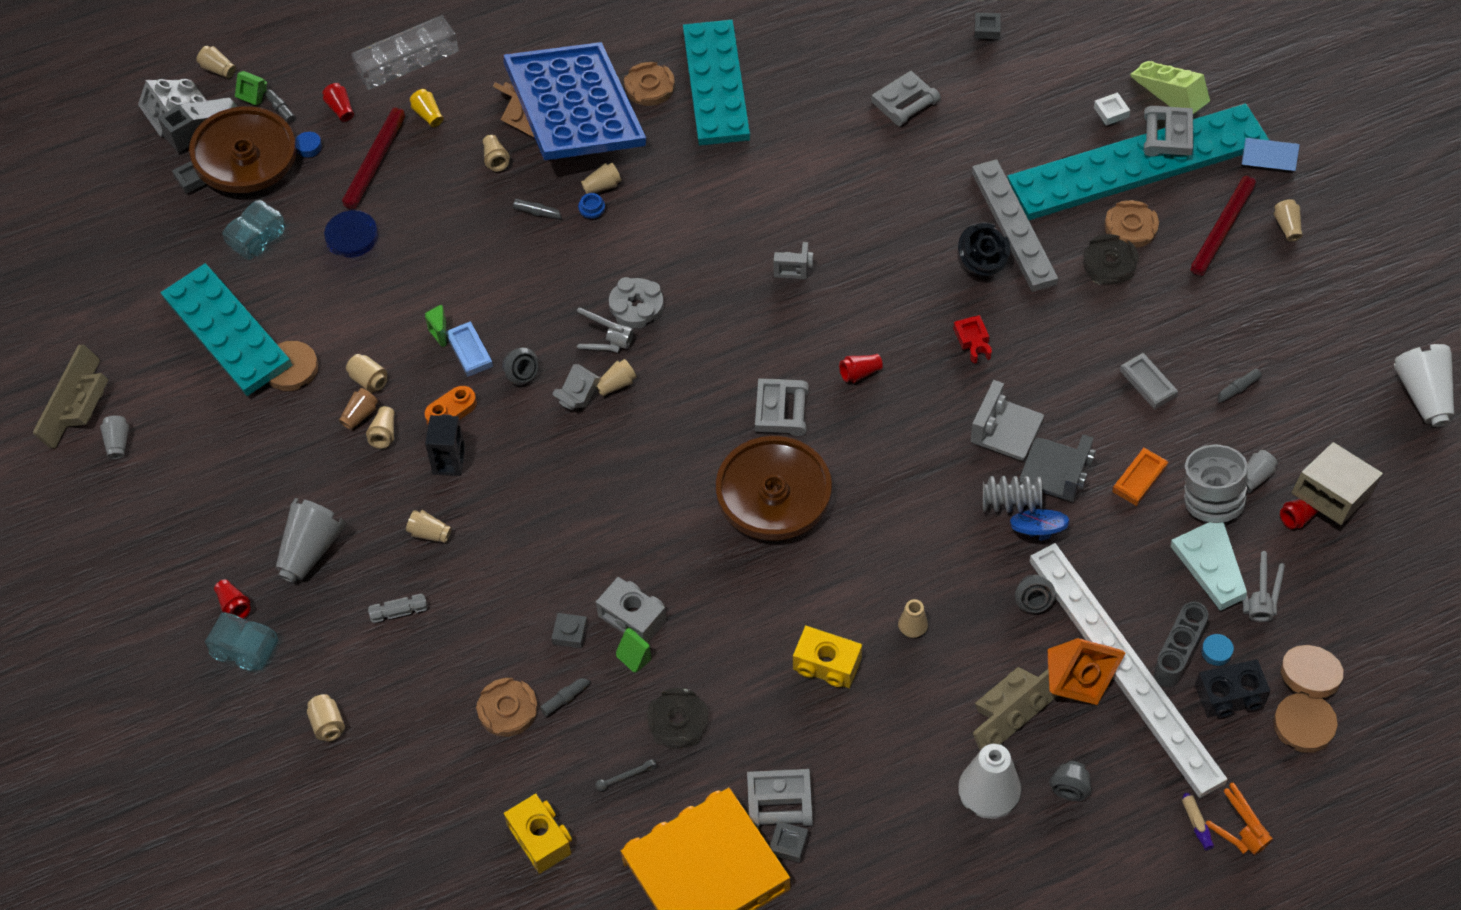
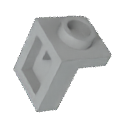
(793, 264)
(577, 388)

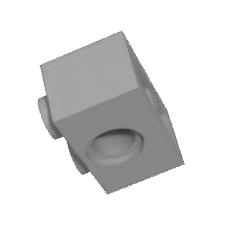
(623, 595)

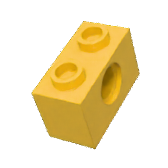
(818, 644)
(541, 850)

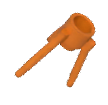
(1254, 835)

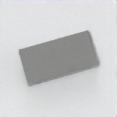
(1148, 381)

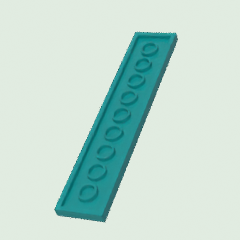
(1126, 166)

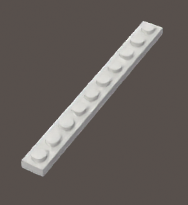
(1131, 674)

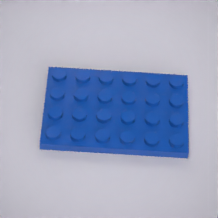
(574, 101)

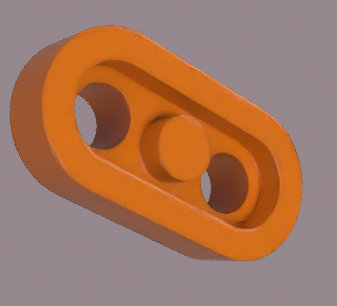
(452, 405)

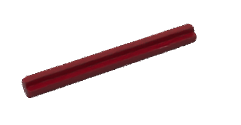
(373, 158)
(1223, 226)

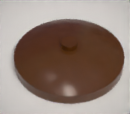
(242, 149)
(773, 488)

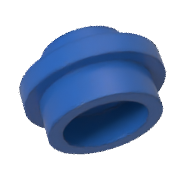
(591, 205)

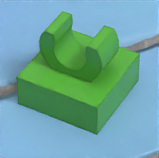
(250, 87)

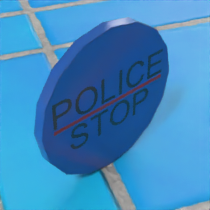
(1039, 523)

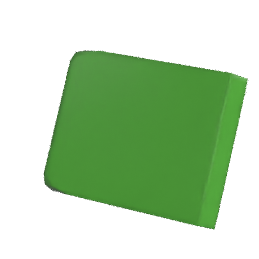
(437, 324)
(633, 651)

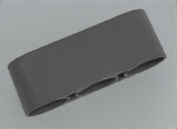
(1183, 632)

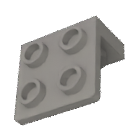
(163, 95)
(1005, 425)

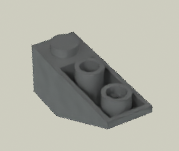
(182, 121)

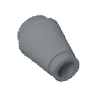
(114, 435)
(1260, 468)

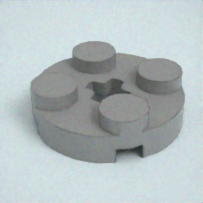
(636, 289)

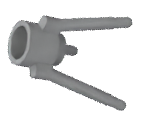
(617, 334)
(1260, 606)

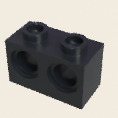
(445, 445)
(1229, 682)

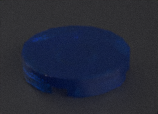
(351, 233)

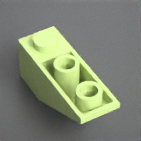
(1173, 85)

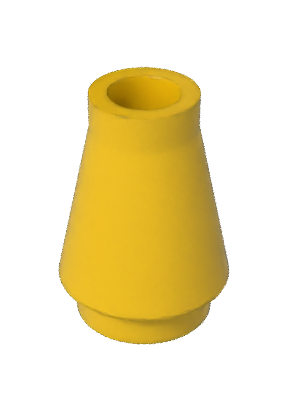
(425, 106)

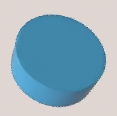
(1217, 649)

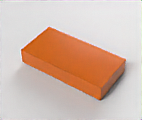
(1140, 476)

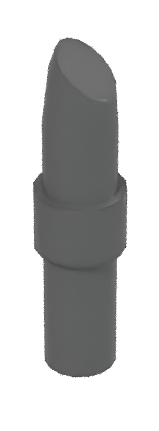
(280, 106)
(537, 209)
(1239, 385)
(564, 696)

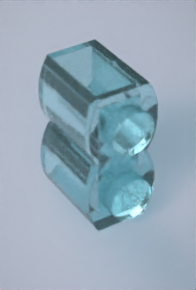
(254, 229)
(241, 642)

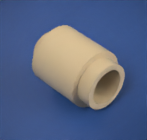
(366, 373)
(325, 718)

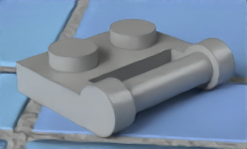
(901, 93)
(1177, 130)
(771, 406)
(780, 788)

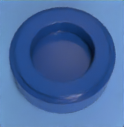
(308, 144)

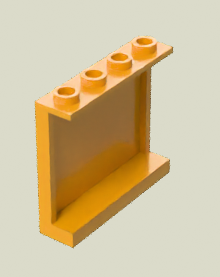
(707, 860)

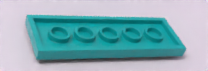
(716, 82)
(226, 329)

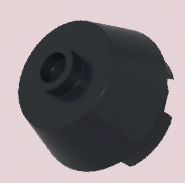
(983, 249)

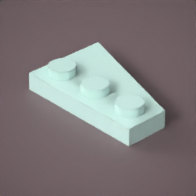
(1212, 563)

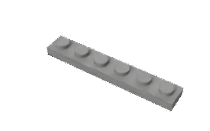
(1014, 225)

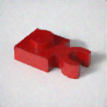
(973, 335)

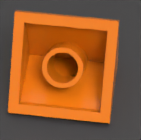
(1082, 669)

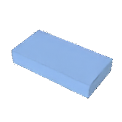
(1270, 154)
(469, 349)

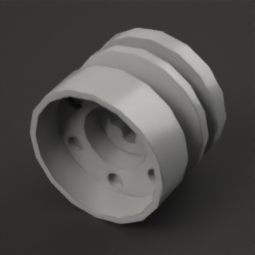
(1215, 483)

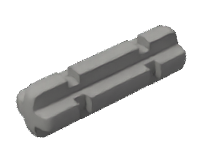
(397, 608)

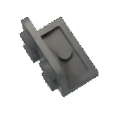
(1059, 466)

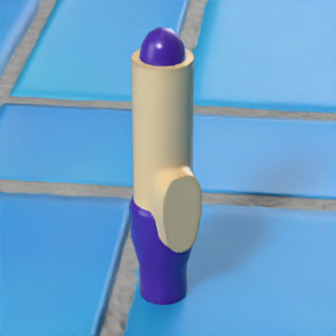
(1199, 825)

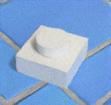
(1111, 109)

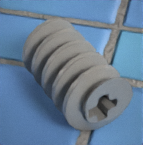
(1012, 494)

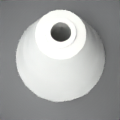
(1429, 382)
(990, 783)

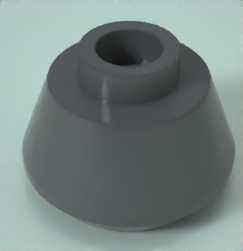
(520, 366)
(1035, 594)
(1071, 781)

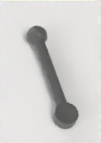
(649, 765)

